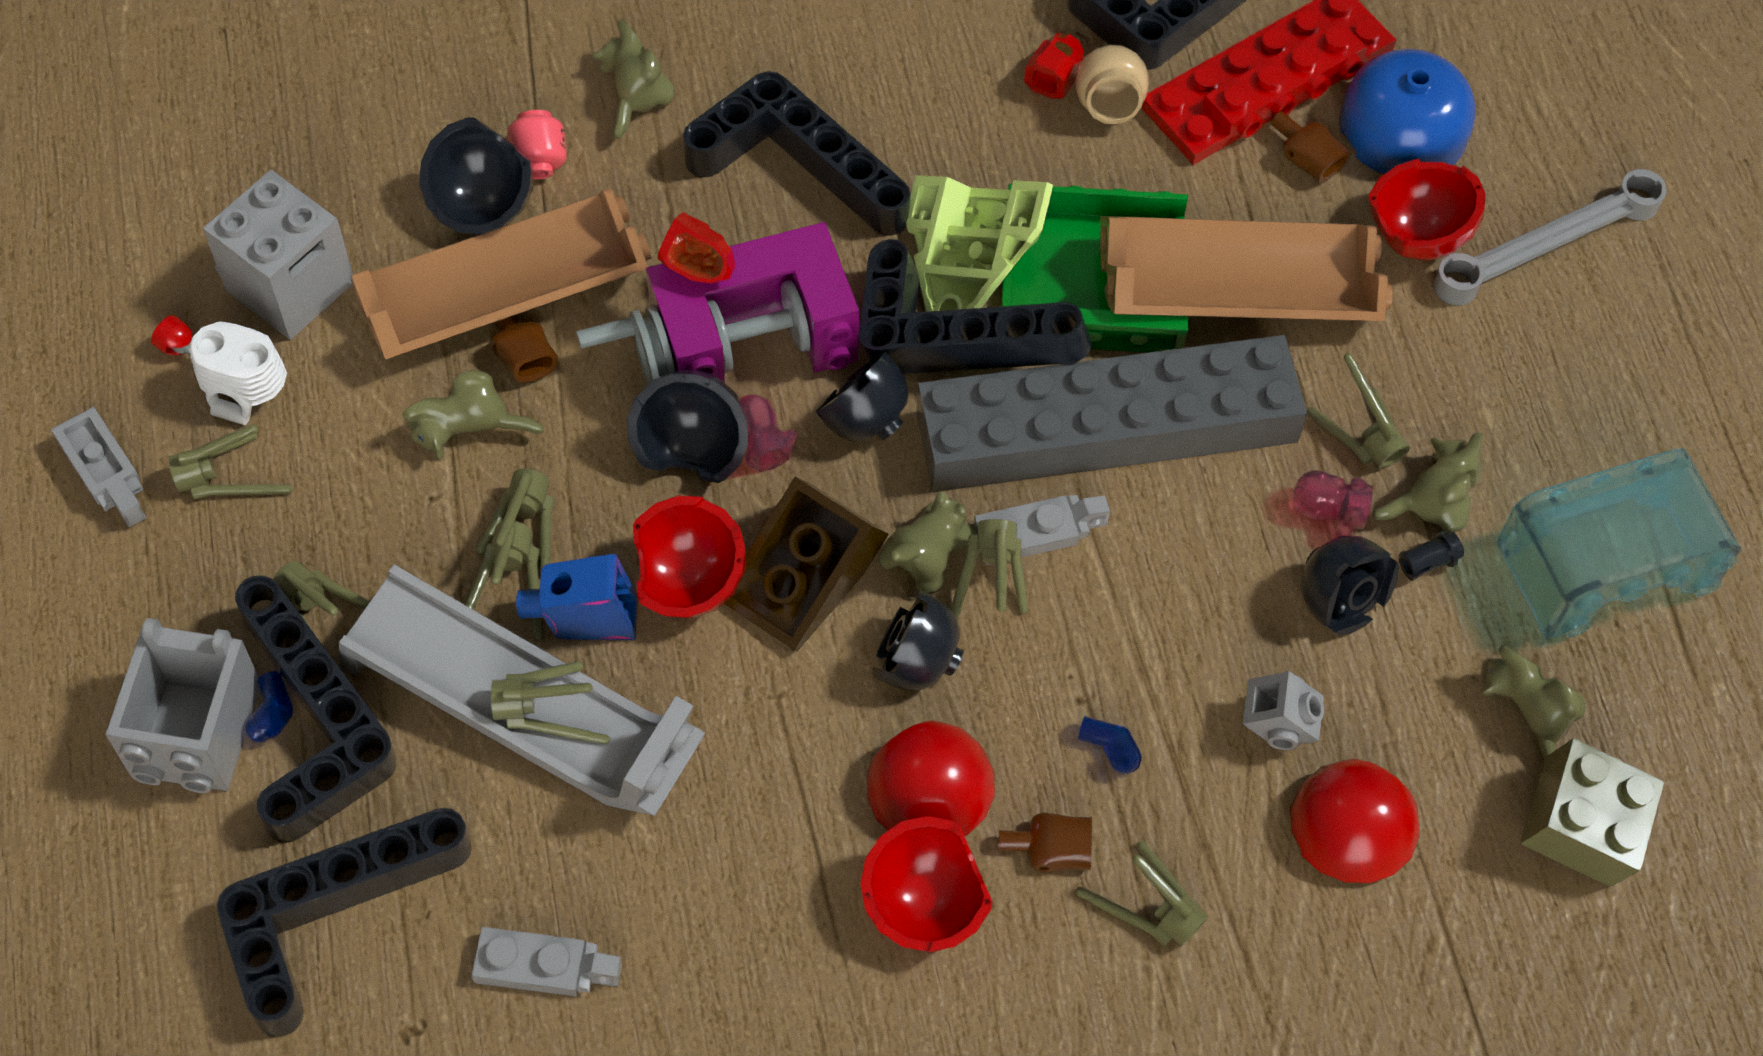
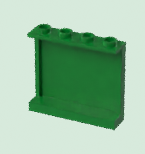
(1068, 266)

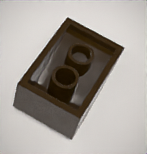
(804, 563)

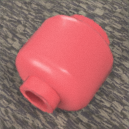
(541, 140)

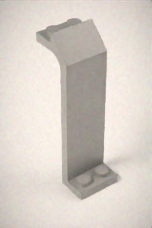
(454, 655)

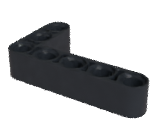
(1151, 30)
(779, 110)
(963, 336)
(322, 703)
(325, 898)

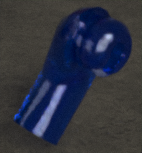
(273, 712)

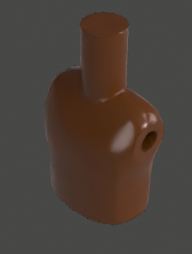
(1311, 147)
(523, 349)
(1052, 842)

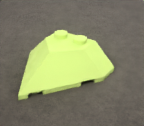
(971, 237)

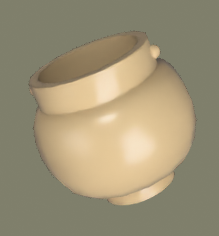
(1112, 84)

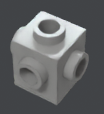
(1283, 710)

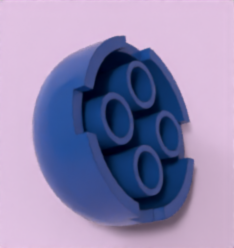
(1408, 110)

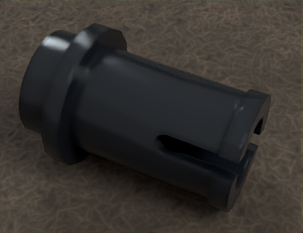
(1431, 555)

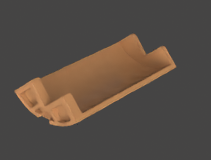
(1243, 269)
(500, 273)

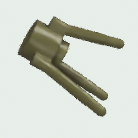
(1382, 439)
(196, 467)
(523, 499)
(998, 546)
(509, 558)
(306, 589)
(516, 697)
(1178, 913)

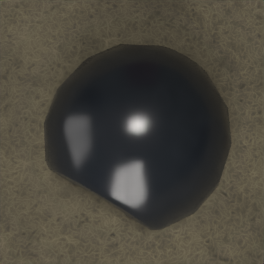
(474, 178)
(689, 424)

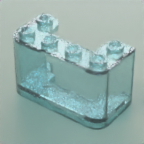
(1616, 540)

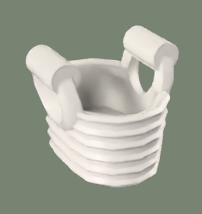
(236, 364)

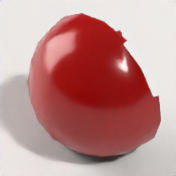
(1427, 208)
(687, 557)
(931, 773)
(1355, 821)
(924, 885)

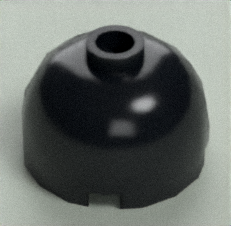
(867, 402)
(1347, 581)
(919, 644)

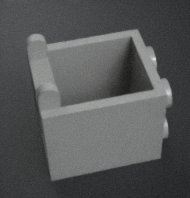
(280, 254)
(184, 708)

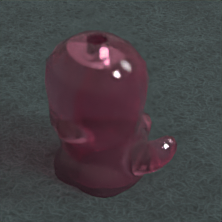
(767, 443)
(1329, 497)

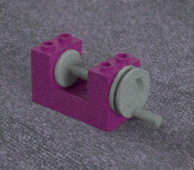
(776, 285)

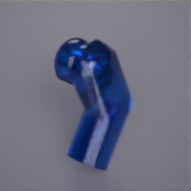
(1116, 742)

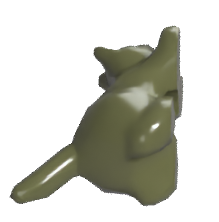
(637, 76)
(468, 408)
(1443, 490)
(928, 542)
(1545, 703)

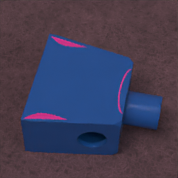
(583, 600)

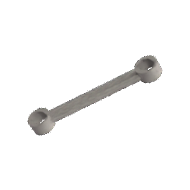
(1549, 237)

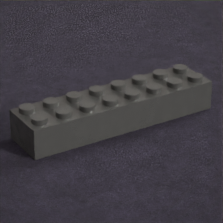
(1109, 413)

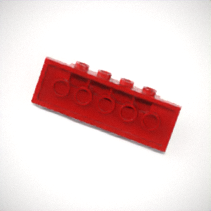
(1266, 75)

